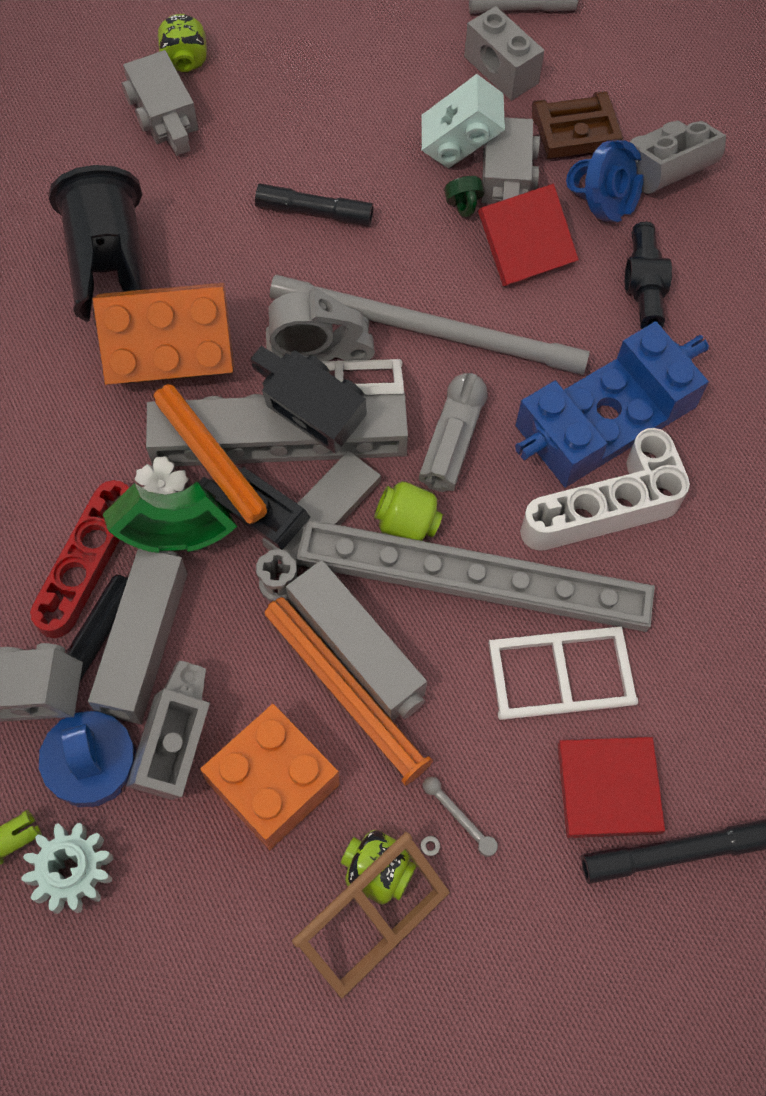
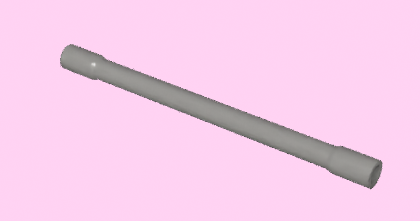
(551, 354)

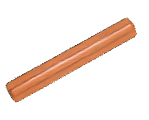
(210, 454)

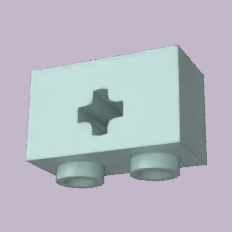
(463, 121)

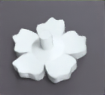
(161, 478)

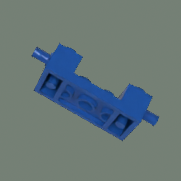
(646, 386)

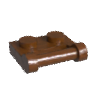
(575, 124)

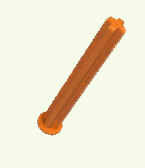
(347, 690)

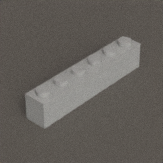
(259, 435)

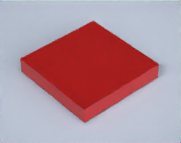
(528, 234)
(610, 787)

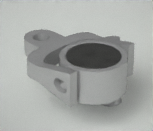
(305, 325)

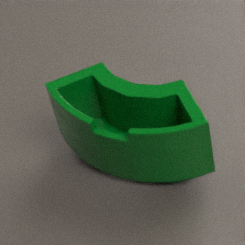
(168, 521)

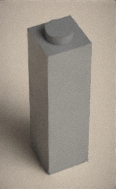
(139, 636)
(357, 641)

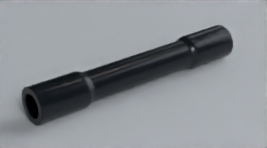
(625, 861)

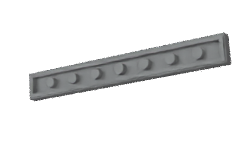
(477, 575)

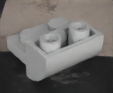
(677, 152)

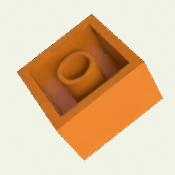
(271, 776)

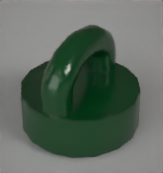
(464, 191)

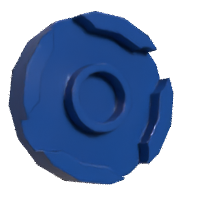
(610, 181)
(87, 758)

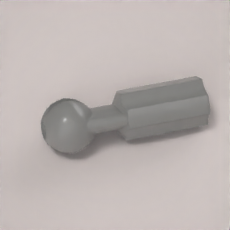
(453, 432)

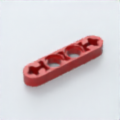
(77, 555)

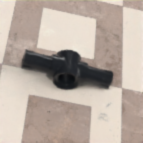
(647, 275)

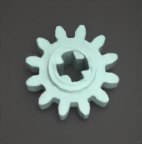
(83, 876)

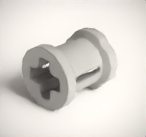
(268, 567)

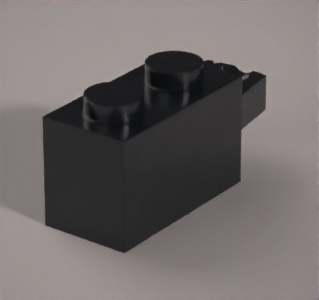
(310, 396)

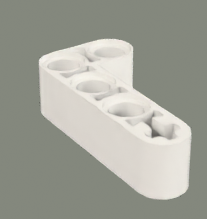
(552, 518)

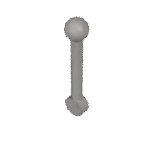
(486, 845)

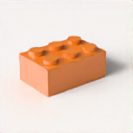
(164, 333)

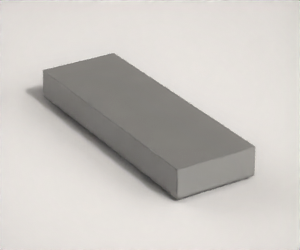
(335, 496)

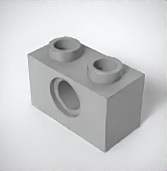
(503, 53)

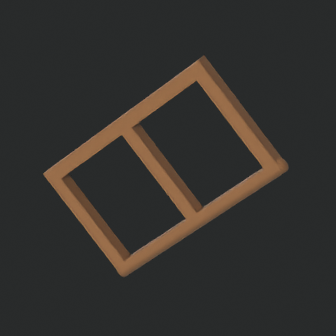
(390, 937)

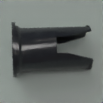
(99, 229)

